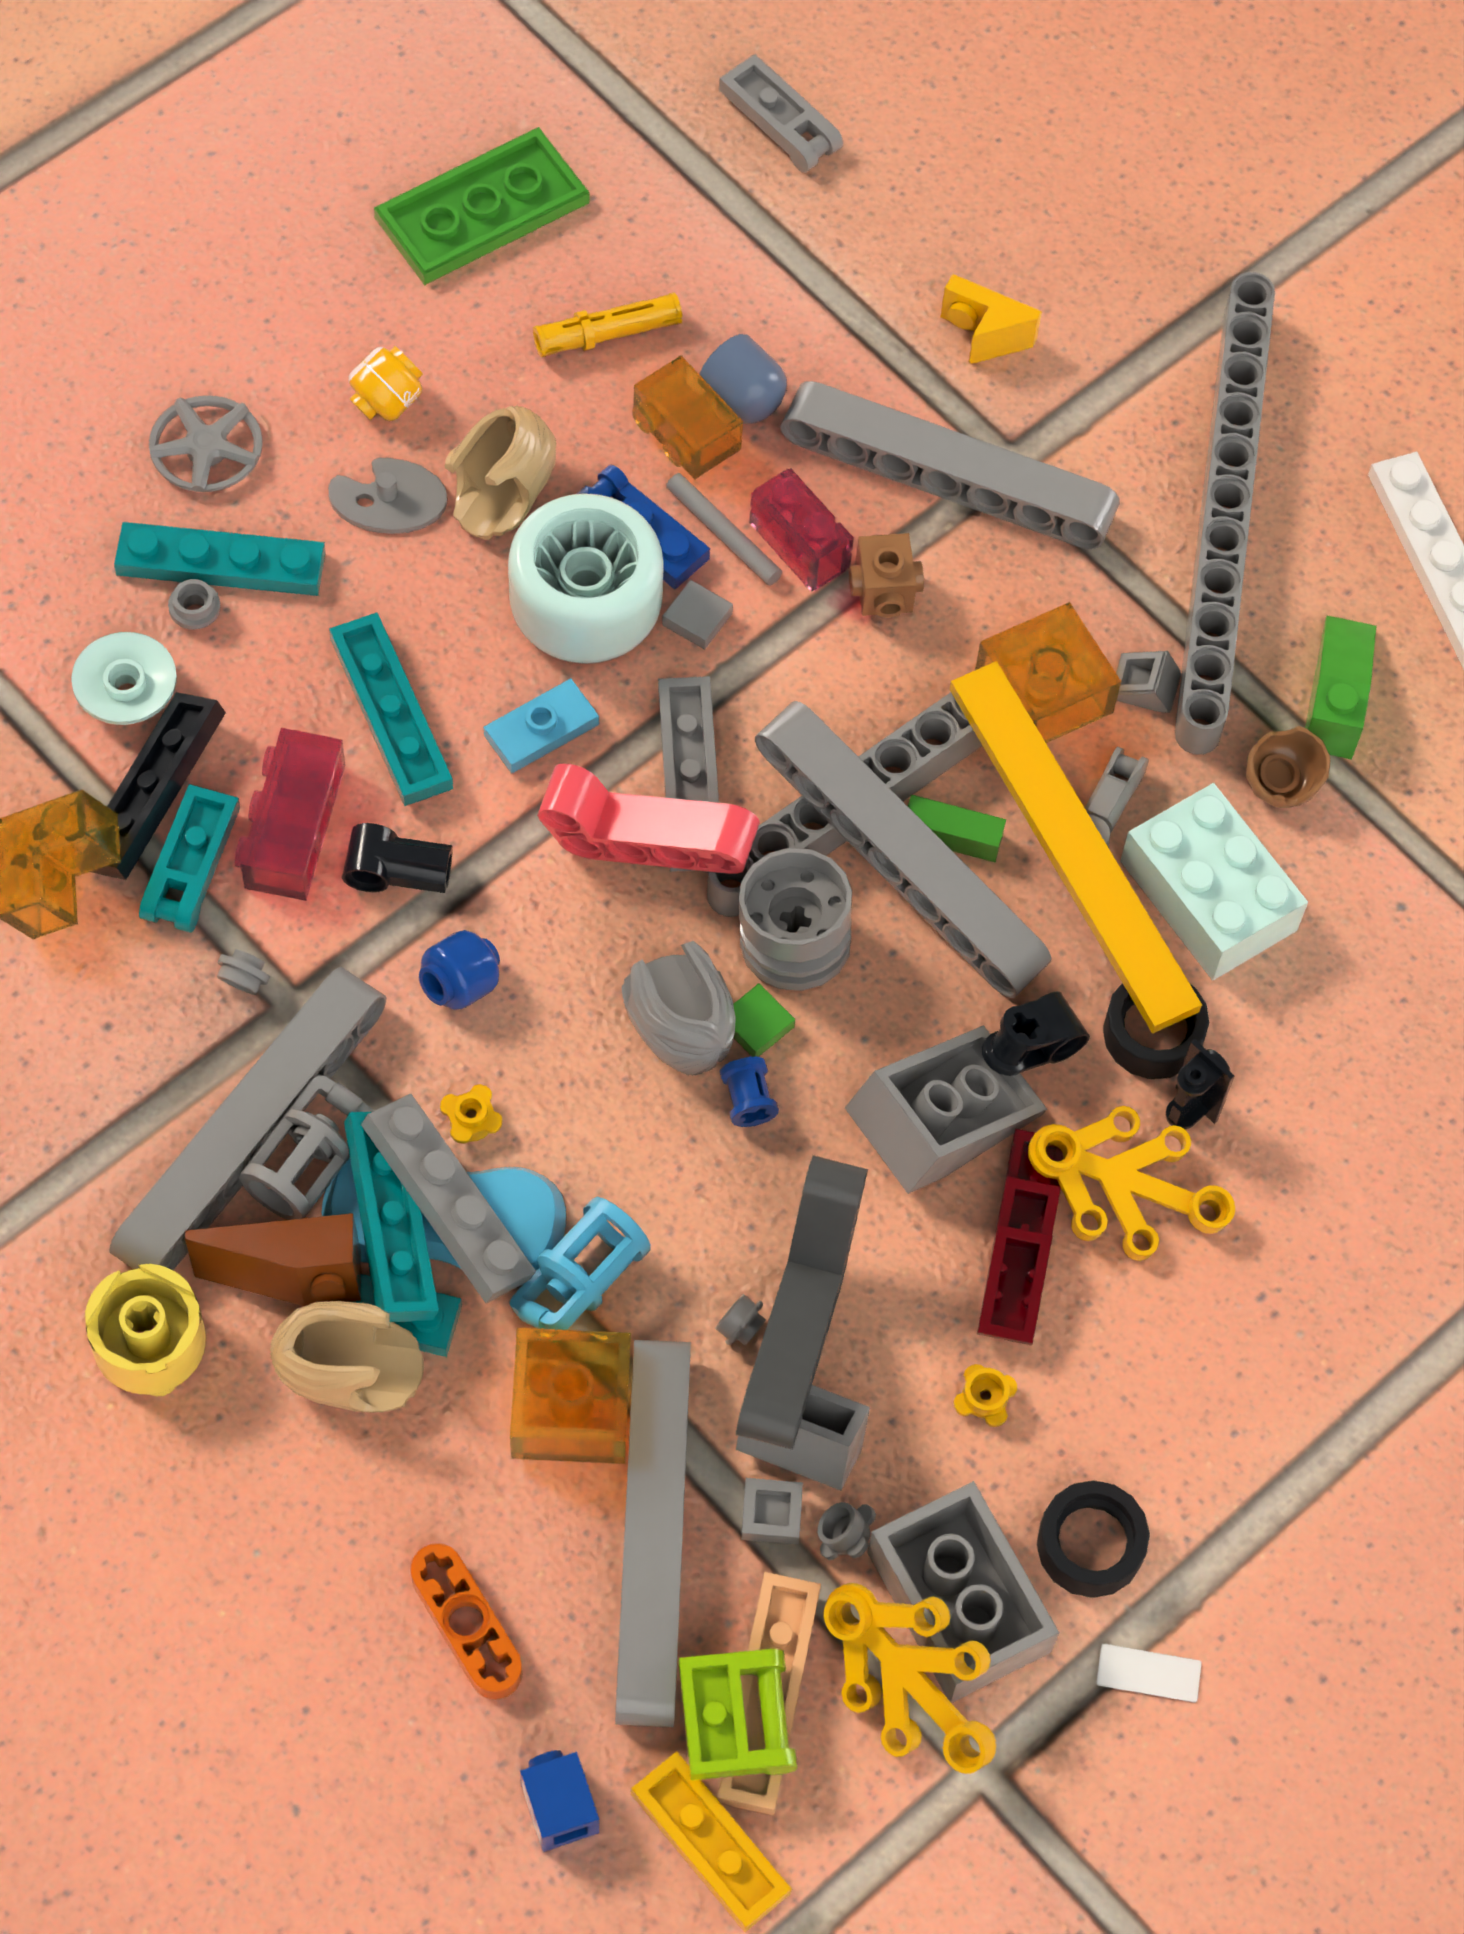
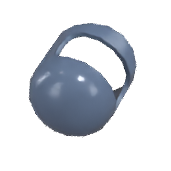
(746, 378)

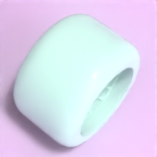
(585, 578)

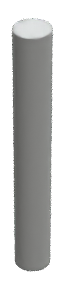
(724, 529)

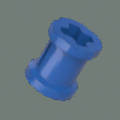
(749, 1092)

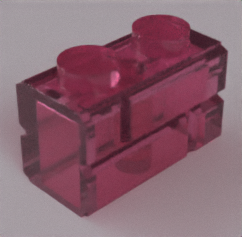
(801, 529)

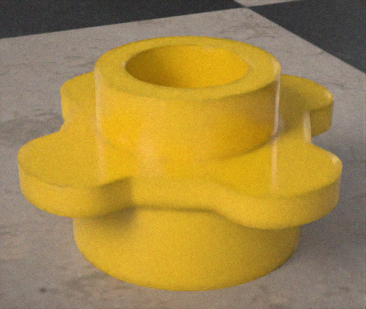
(476, 1128)
(985, 1379)

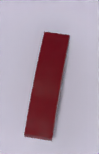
(1020, 1247)

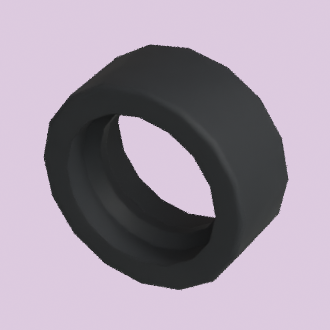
(1141, 1059)
(1117, 1504)

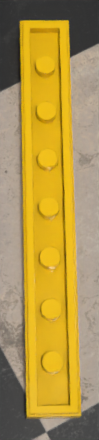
(1075, 848)

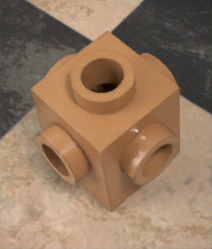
(885, 575)

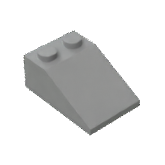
(941, 1109)

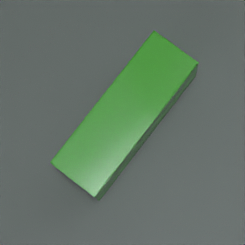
(961, 828)

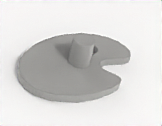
(403, 498)

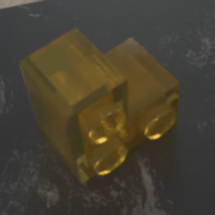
(43, 855)

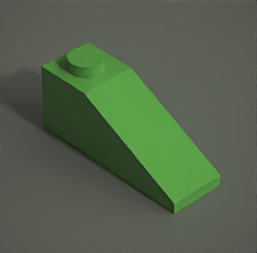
(1342, 684)

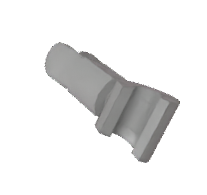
(1114, 793)

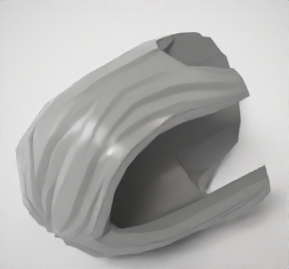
(681, 1009)

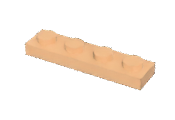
(784, 1623)

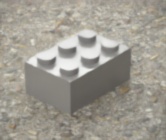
(964, 1559)

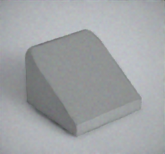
(1148, 680)

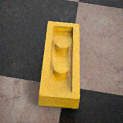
(711, 1842)

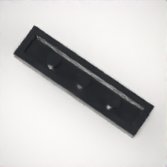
(160, 774)

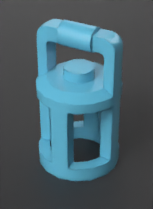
(568, 1280)

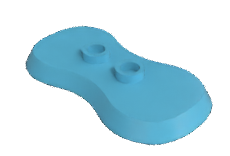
(520, 1197)

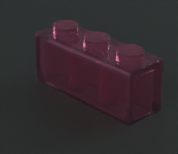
(291, 813)

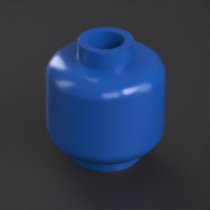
(459, 970)

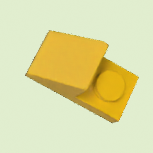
(998, 321)

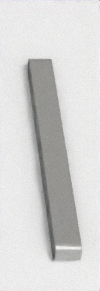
(1243, 362)

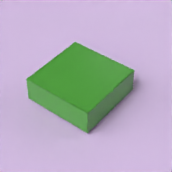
(760, 1021)

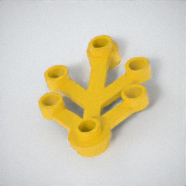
(1121, 1179)
(904, 1672)

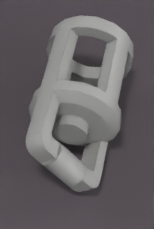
(315, 1138)

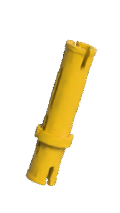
(587, 329)

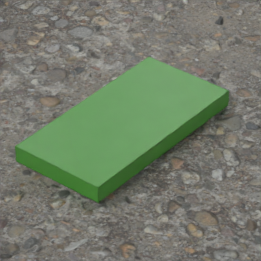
(481, 205)

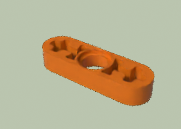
(432, 1593)

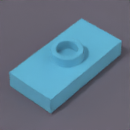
(541, 725)

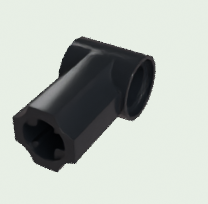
(383, 859)

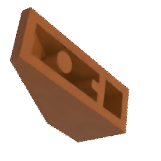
(283, 1259)

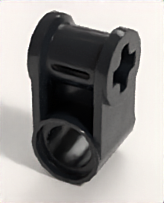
(1034, 1036)

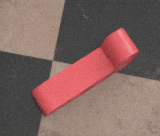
(645, 828)

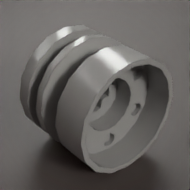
(788, 895)

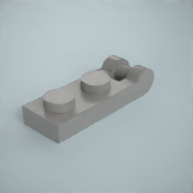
(780, 112)

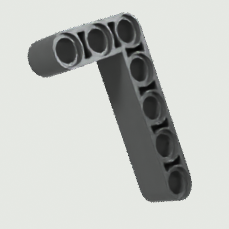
(803, 1303)

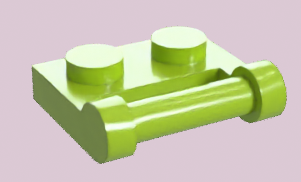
(717, 1716)

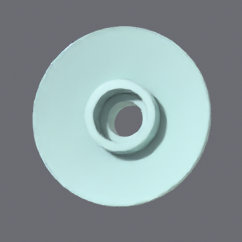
(118, 661)

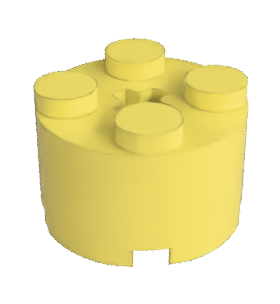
(136, 1301)

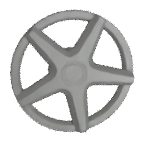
(205, 443)

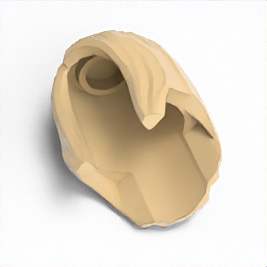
(501, 470)
(347, 1357)

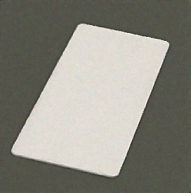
(1149, 1673)

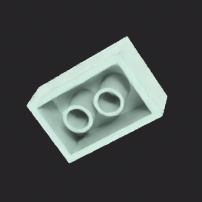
(1213, 881)

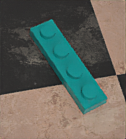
(220, 558)
(391, 709)
(391, 1232)

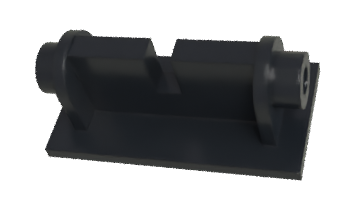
(1200, 1086)

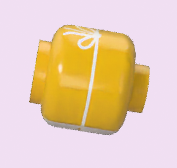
(385, 384)

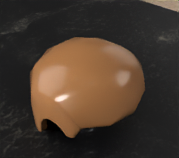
(1288, 767)

